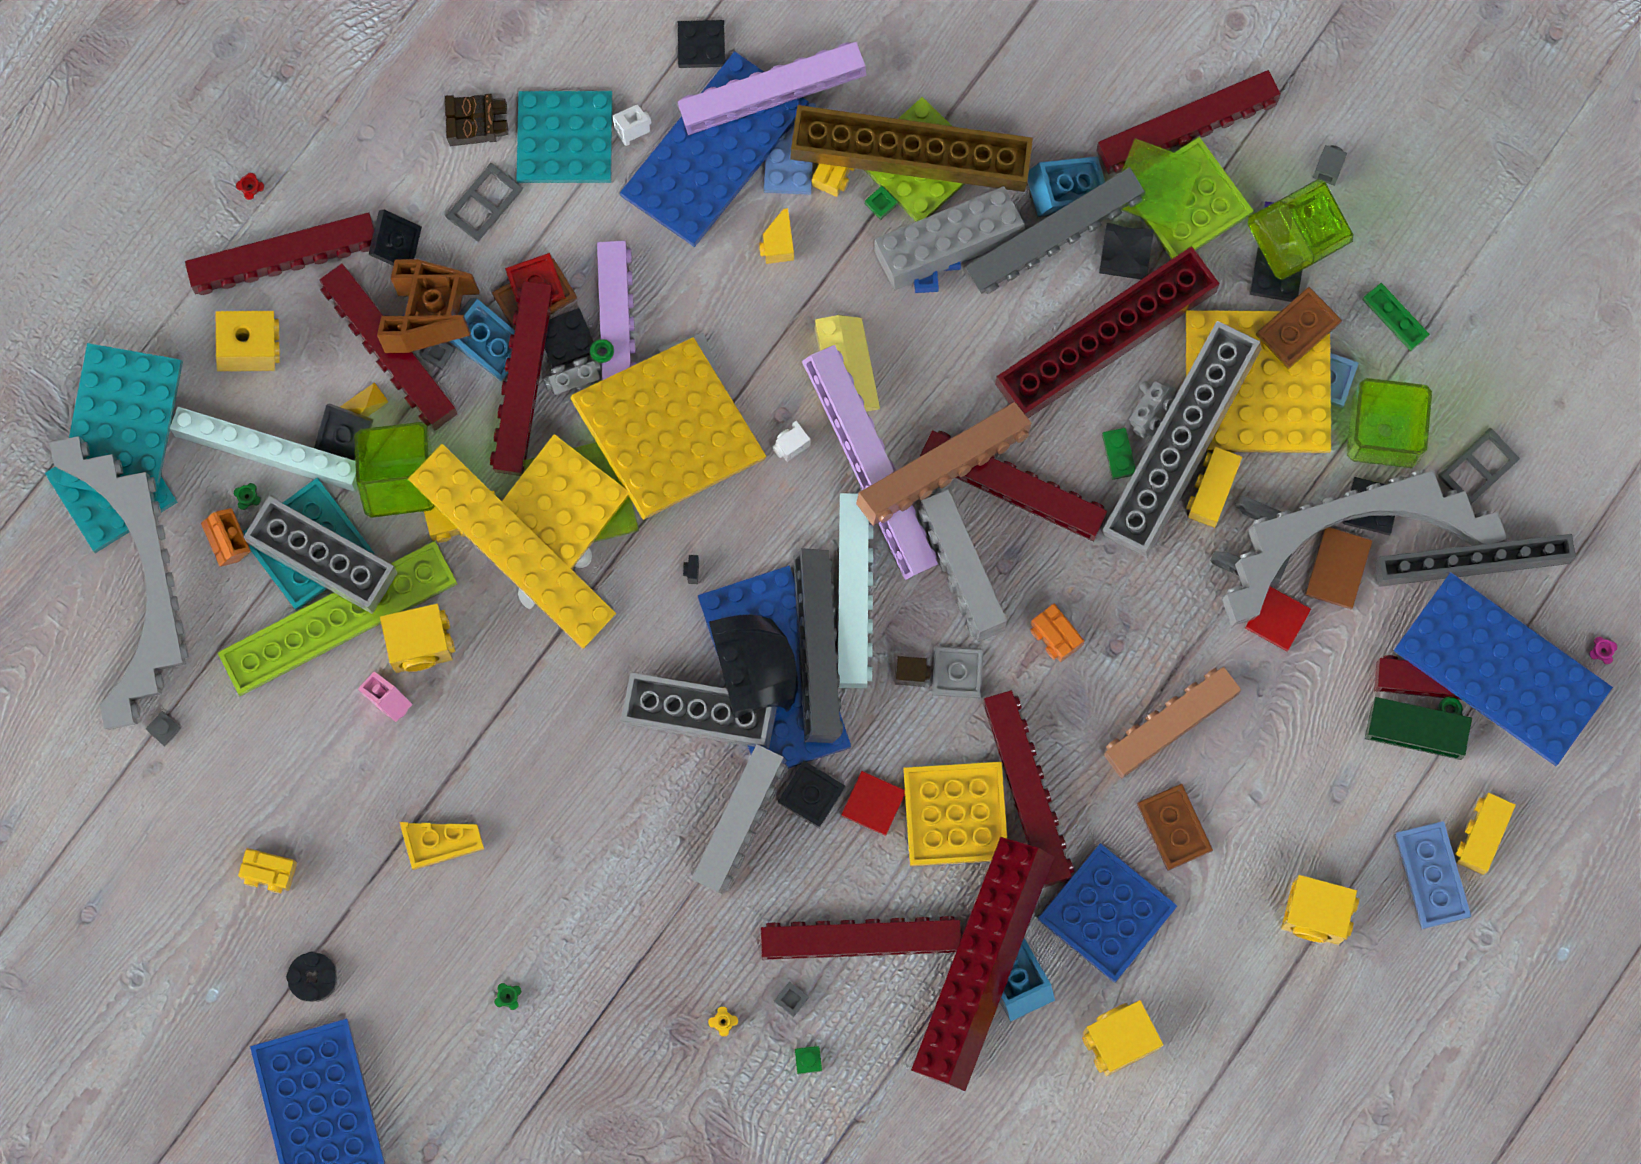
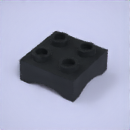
(1126, 251)

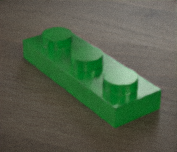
(1396, 317)

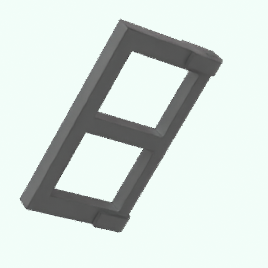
(471, 192)
(1467, 455)

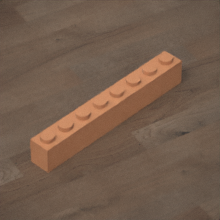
(943, 464)

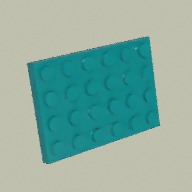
(125, 409)

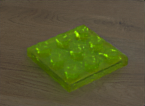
(1166, 183)

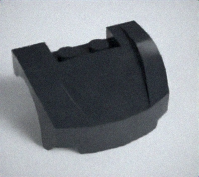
(755, 663)

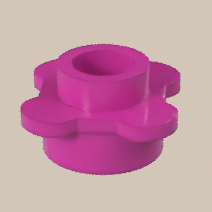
(1610, 648)

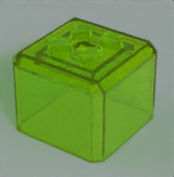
(1300, 229)
(1400, 407)
(384, 462)

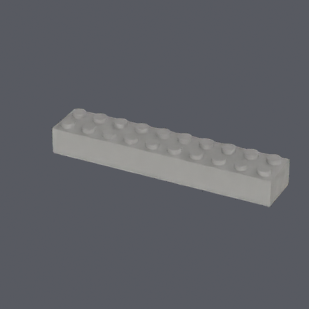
(1182, 439)

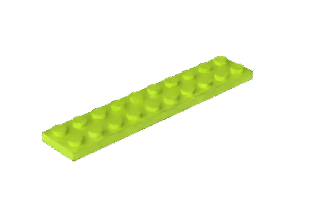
(332, 622)

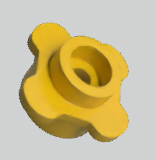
(715, 1022)

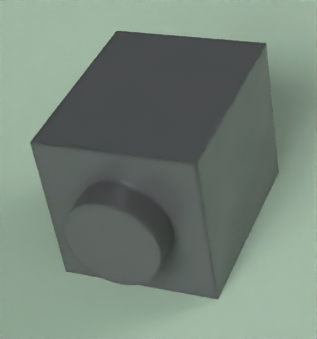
(1330, 164)

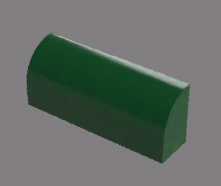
(1418, 728)

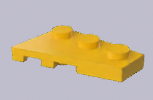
(437, 843)

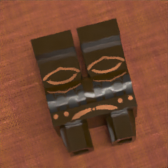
(473, 119)

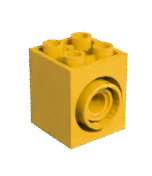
(259, 334)
(417, 638)
(1320, 910)
(1121, 1037)

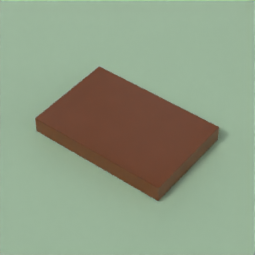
(506, 300)
(1298, 327)
(1338, 568)
(1174, 827)

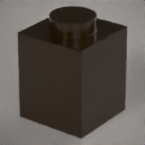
(912, 671)

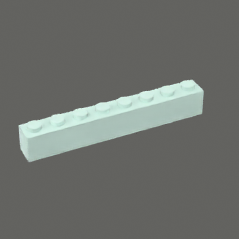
(264, 448)
(853, 594)

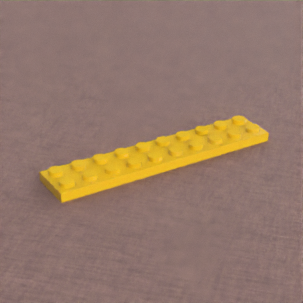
(511, 546)

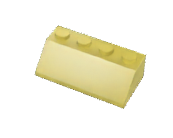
(849, 338)

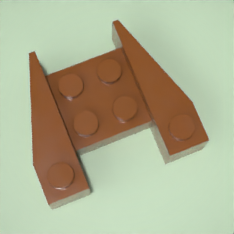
(431, 309)

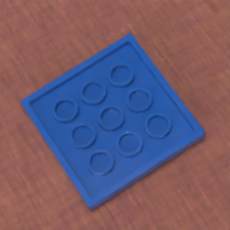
(1107, 913)

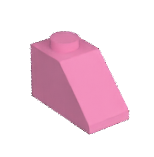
(385, 696)

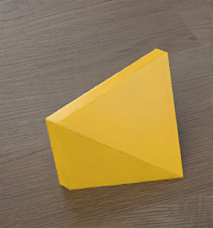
(366, 401)

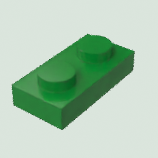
(1119, 453)

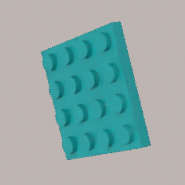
(564, 137)
(320, 507)
(95, 515)

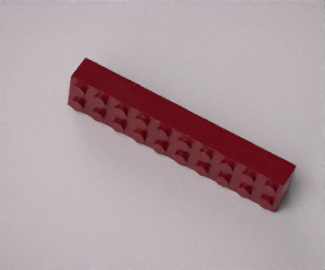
(1107, 333)
(982, 963)

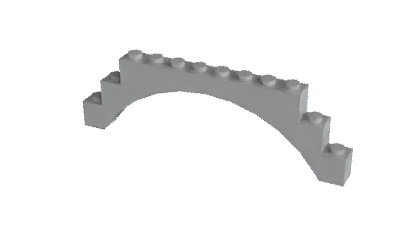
(1410, 498)
(161, 636)

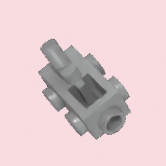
(579, 375)
(1152, 408)

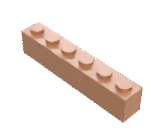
(1172, 722)

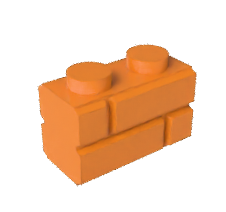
(225, 537)
(1056, 633)

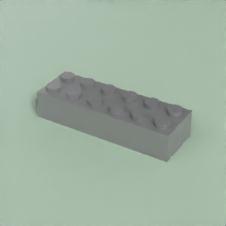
(948, 237)
(320, 554)
(962, 565)
(693, 711)
(740, 819)

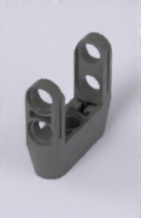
(1256, 511)

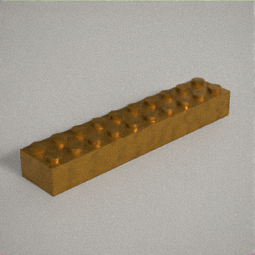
(911, 148)

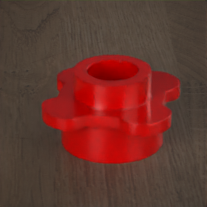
(249, 179)

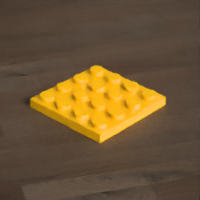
(565, 500)
(954, 812)

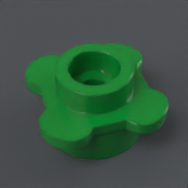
(244, 490)
(501, 999)

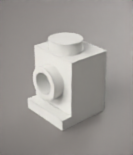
(631, 124)
(791, 442)

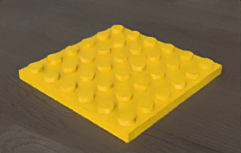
(1275, 405)
(668, 428)

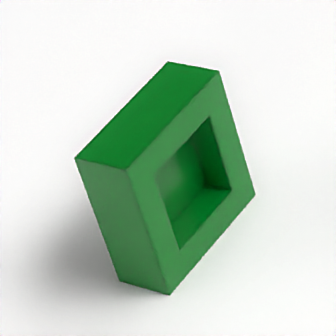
(881, 202)
(808, 1060)

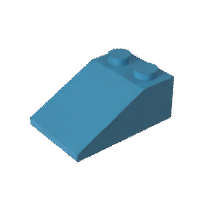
(1062, 182)
(488, 338)
(1026, 986)

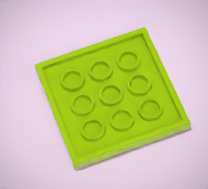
(914, 194)
(1211, 207)

